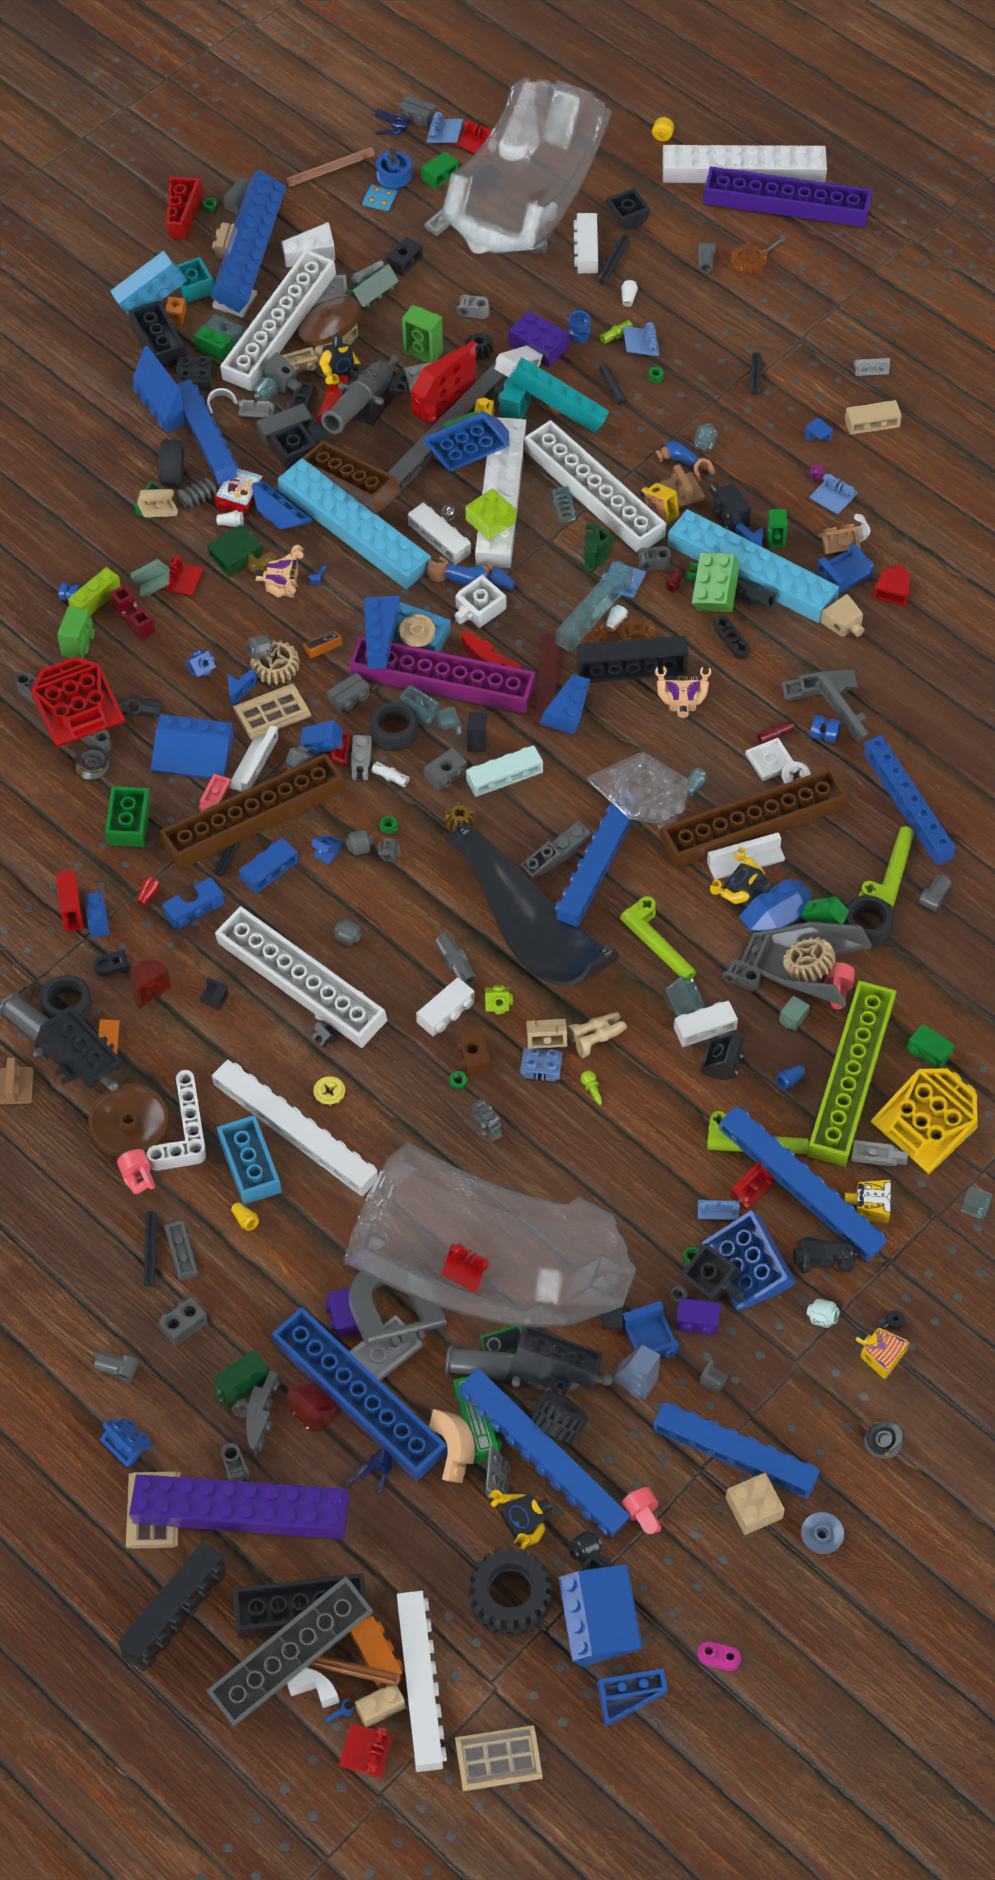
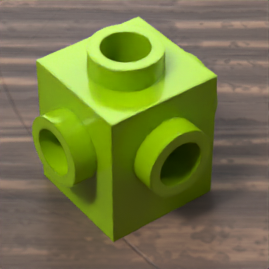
(495, 993)

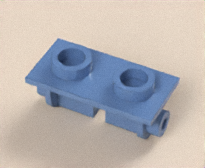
(718, 1209)

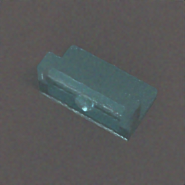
(684, 996)

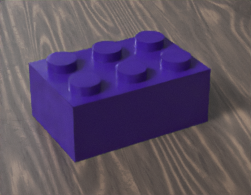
(540, 336)

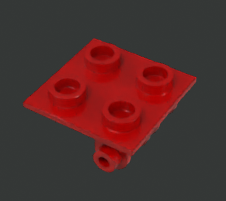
(473, 137)
(182, 577)
(464, 1267)
(366, 1750)

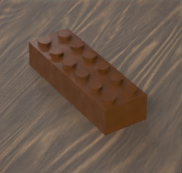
(358, 478)

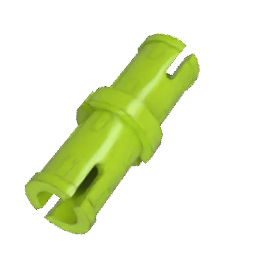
(614, 333)

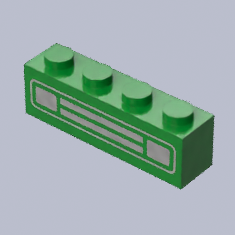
(480, 1426)

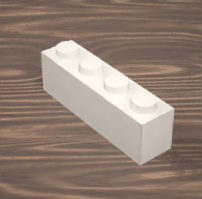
(586, 243)
(439, 533)

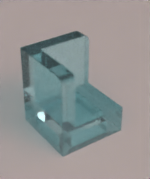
(448, 719)
(977, 1202)

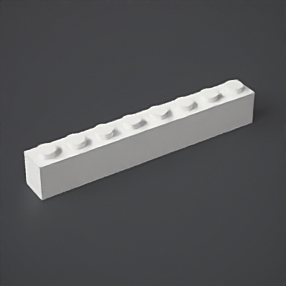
(419, 1680)

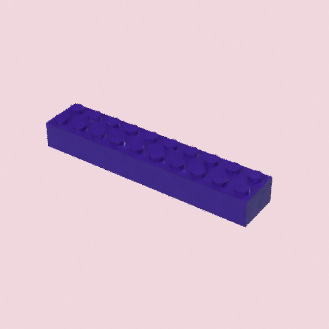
(787, 196)
(240, 1506)

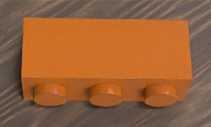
(375, 1649)

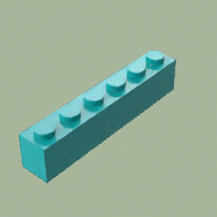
(558, 395)

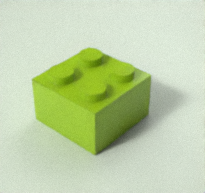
(490, 514)

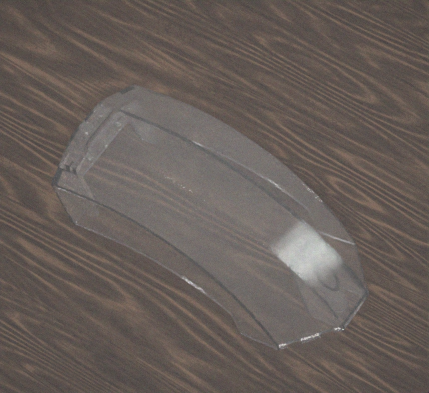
(527, 167)
(545, 1257)

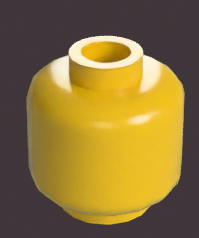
(663, 129)

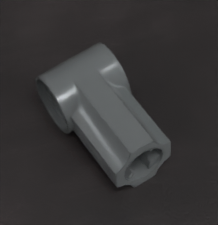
(706, 253)
(935, 893)
(121, 1367)

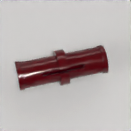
(775, 731)

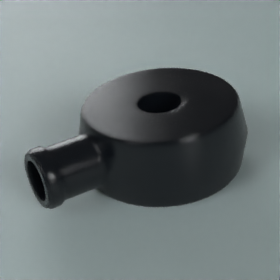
(894, 1325)

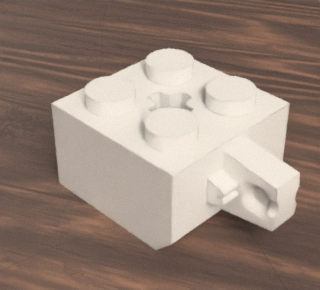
(479, 602)

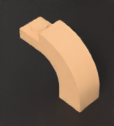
(459, 1443)

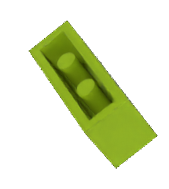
(96, 591)

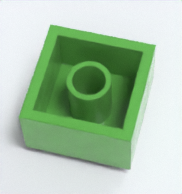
(75, 633)

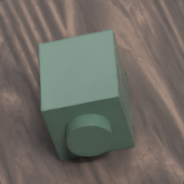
(794, 1013)

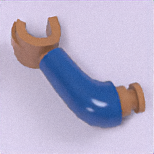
(681, 453)
(440, 571)

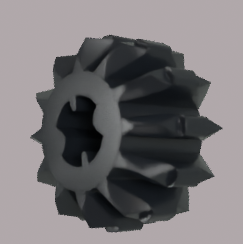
(484, 345)

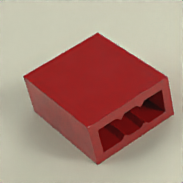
(70, 901)

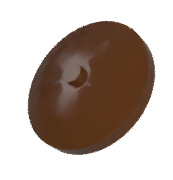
(329, 318)
(128, 1119)

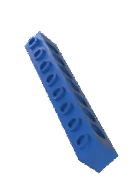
(909, 800)

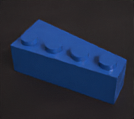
(380, 624)

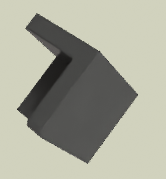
(713, 1378)

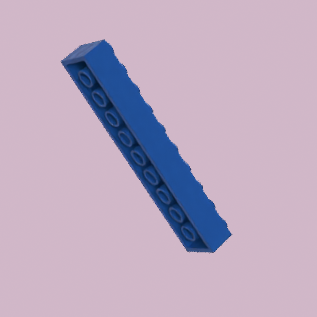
(248, 241)
(359, 1394)

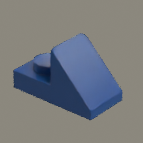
(746, 533)
(240, 688)
(327, 848)

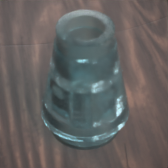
(696, 780)

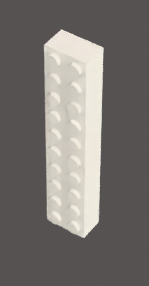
(693, 162)
(278, 319)
(504, 476)
(594, 486)
(301, 977)

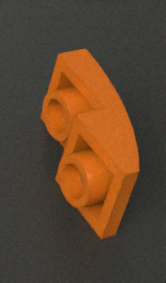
(110, 1029)

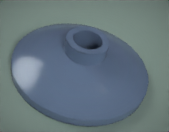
(826, 1524)

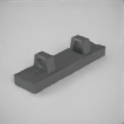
(841, 708)

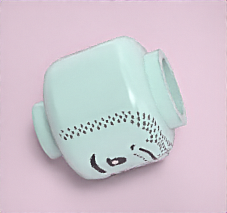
(823, 1313)

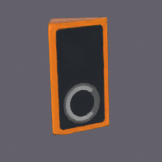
(323, 644)

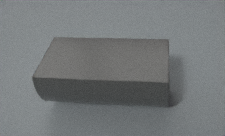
(235, 195)

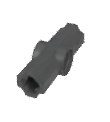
(455, 958)

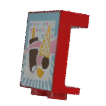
(237, 492)

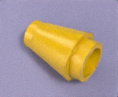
(245, 1217)

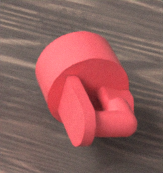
(843, 977)
(135, 1165)
(640, 1506)

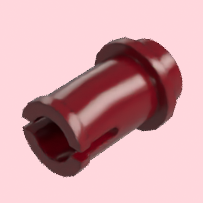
(673, 583)

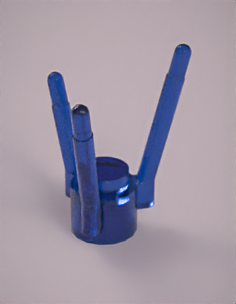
(399, 123)
(379, 1461)

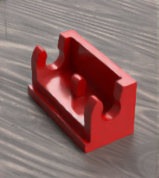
(751, 1186)

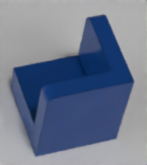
(818, 429)

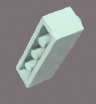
(504, 771)

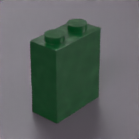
(232, 550)
(239, 1379)

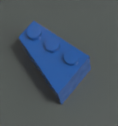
(567, 706)
(629, 1693)

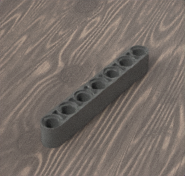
(98, 740)

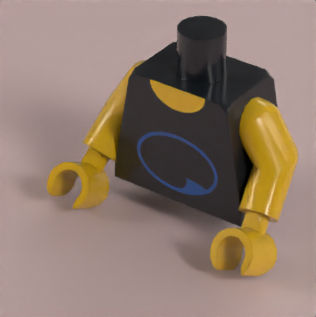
(337, 359)
(745, 882)
(522, 1516)

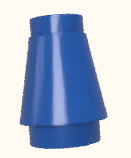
(501, 579)
(790, 1077)

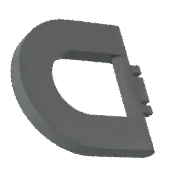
(370, 1323)

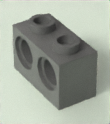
(187, 1325)

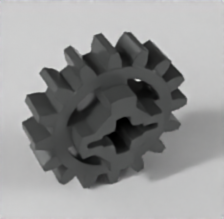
(486, 1120)

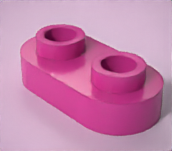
(718, 1657)

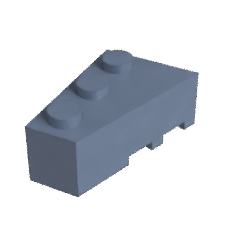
(638, 1372)

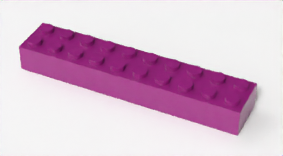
(449, 676)

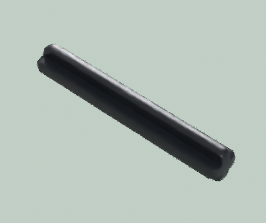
(613, 259)
(150, 1248)

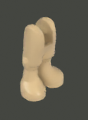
(602, 1033)

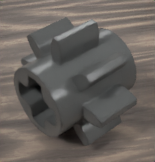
(389, 849)

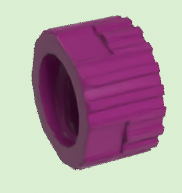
(817, 472)

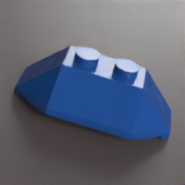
(278, 507)
(777, 907)

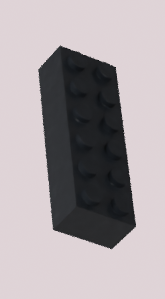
(632, 658)
(173, 1606)
(270, 1607)

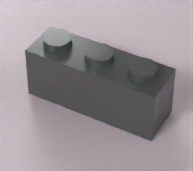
(282, 420)

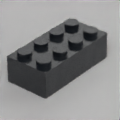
(157, 332)

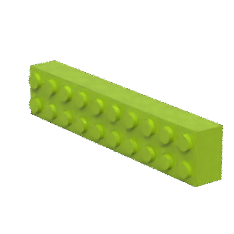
(851, 1074)

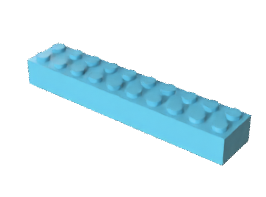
(354, 523)
(791, 583)

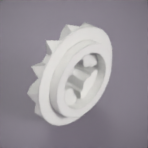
(792, 768)

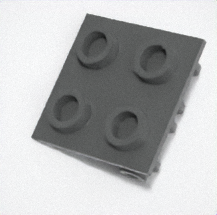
(496, 1472)

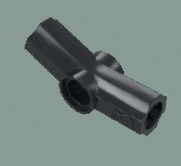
(753, 593)
(146, 706)

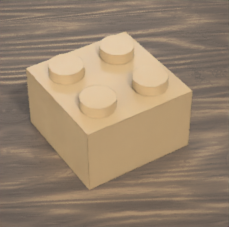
(754, 1503)

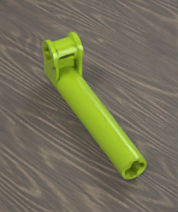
(893, 876)
(637, 920)
(719, 1141)

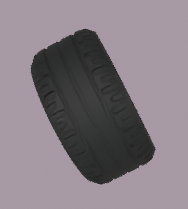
(171, 462)
(391, 711)
(876, 906)
(63, 984)

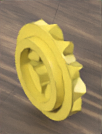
(330, 1083)

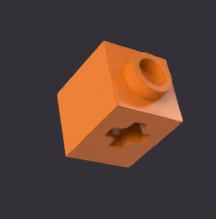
(177, 307)

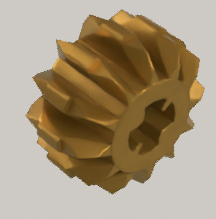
(459, 814)

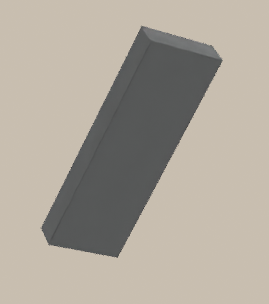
(181, 1250)

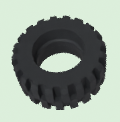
(510, 1618)

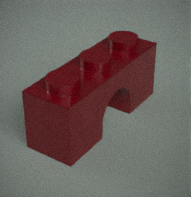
(137, 619)

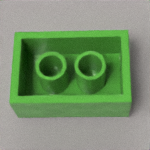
(422, 334)
(716, 582)

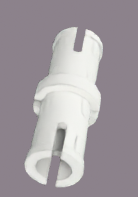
(390, 774)

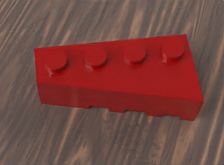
(183, 204)

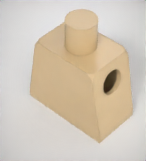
(843, 617)

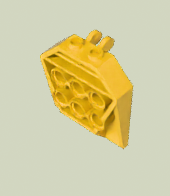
(944, 1089)

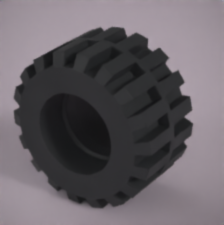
(559, 1416)

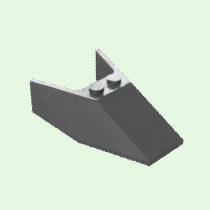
(769, 946)

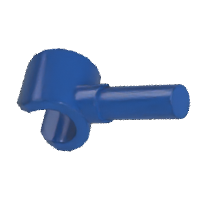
(316, 578)
(342, 1711)

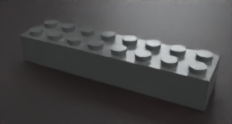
(290, 1651)

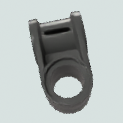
(655, 558)
(740, 975)
(235, 1468)

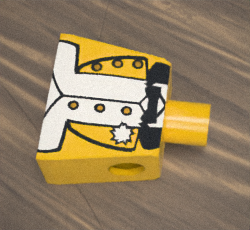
(872, 1200)

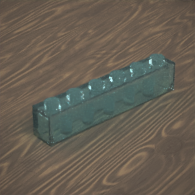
(594, 606)

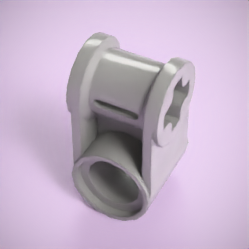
(474, 306)

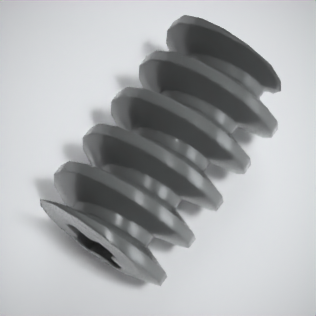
(197, 492)

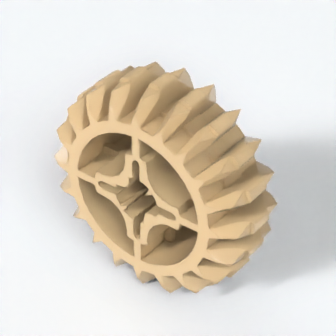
(279, 665)
(809, 959)

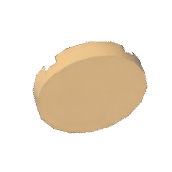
(417, 630)

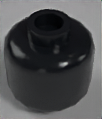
(584, 1545)

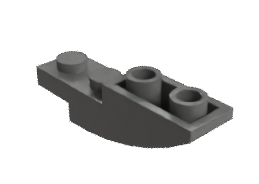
(806, 686)
(557, 852)
(258, 1415)

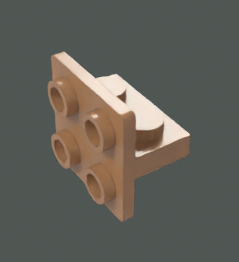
(685, 485)
(840, 540)
(16, 1083)

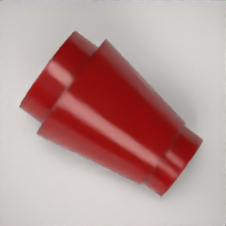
(148, 891)

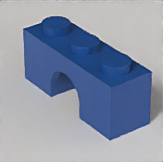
(181, 913)

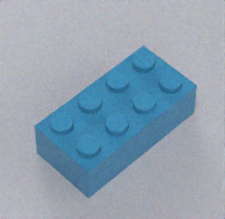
(149, 283)
(442, 627)
(249, 1160)

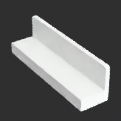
(254, 760)
(762, 850)

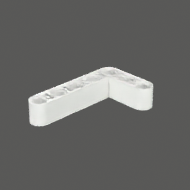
(190, 1125)

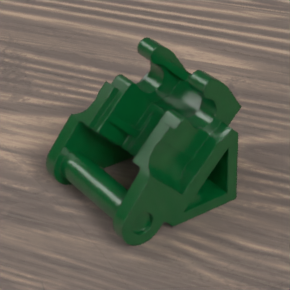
(597, 546)

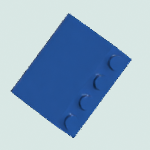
(158, 391)
(468, 440)
(191, 746)
(755, 1253)
(600, 1614)

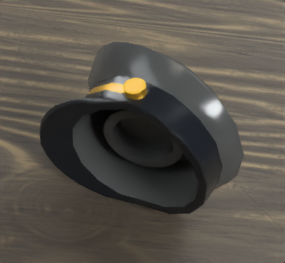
(91, 764)
(884, 1440)

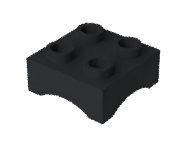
(197, 369)

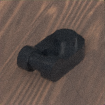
(104, 964)

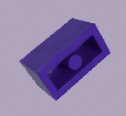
(697, 1316)
(342, 1318)

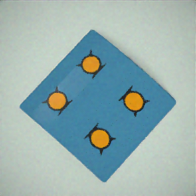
(379, 197)

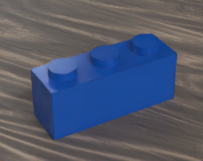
(268, 865)

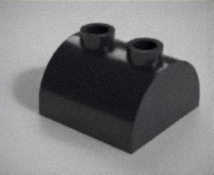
(629, 208)
(723, 1056)

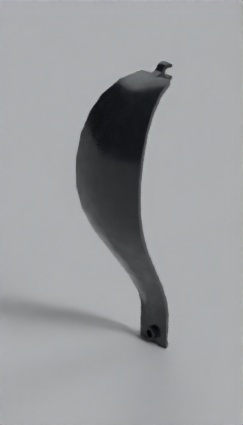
(528, 918)

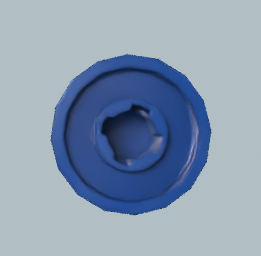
(579, 326)
(831, 732)

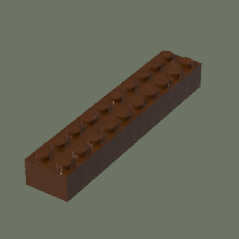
(252, 811)
(753, 817)

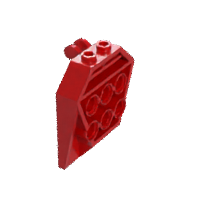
(443, 383)
(53, 698)

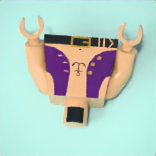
(282, 574)
(682, 693)

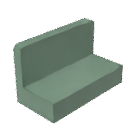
(151, 577)

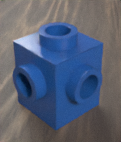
(200, 663)

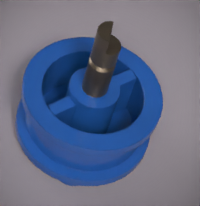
(393, 169)

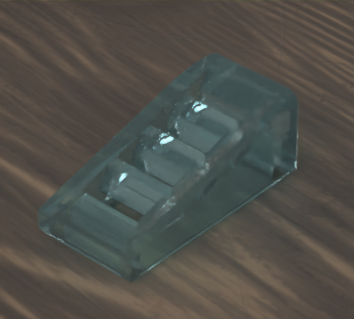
(559, 492)

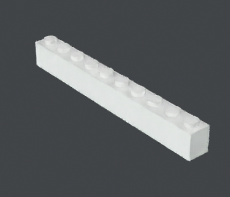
(295, 1127)

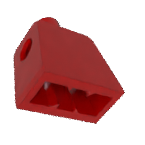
(893, 585)

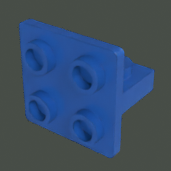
(125, 1440)

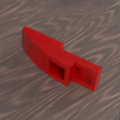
(484, 651)

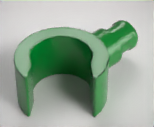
(692, 576)

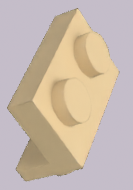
(303, 360)
(157, 503)

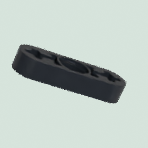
(731, 644)

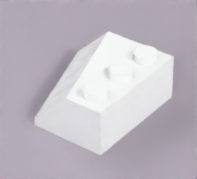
(315, 240)

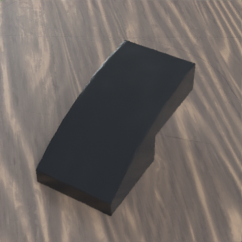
(304, 395)

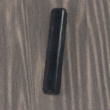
(755, 373)
(612, 384)
(225, 859)

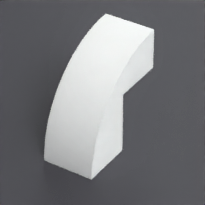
(311, 1679)

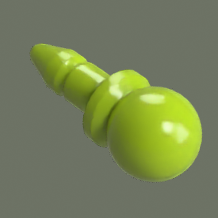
(588, 1079)

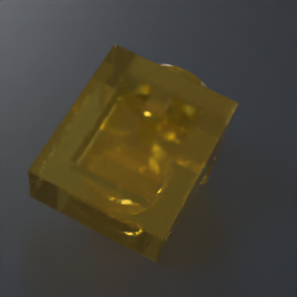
(260, 563)

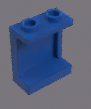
(846, 569)
(650, 1328)

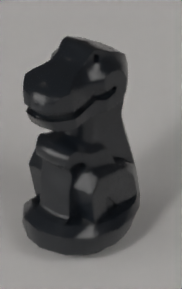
(820, 1253)

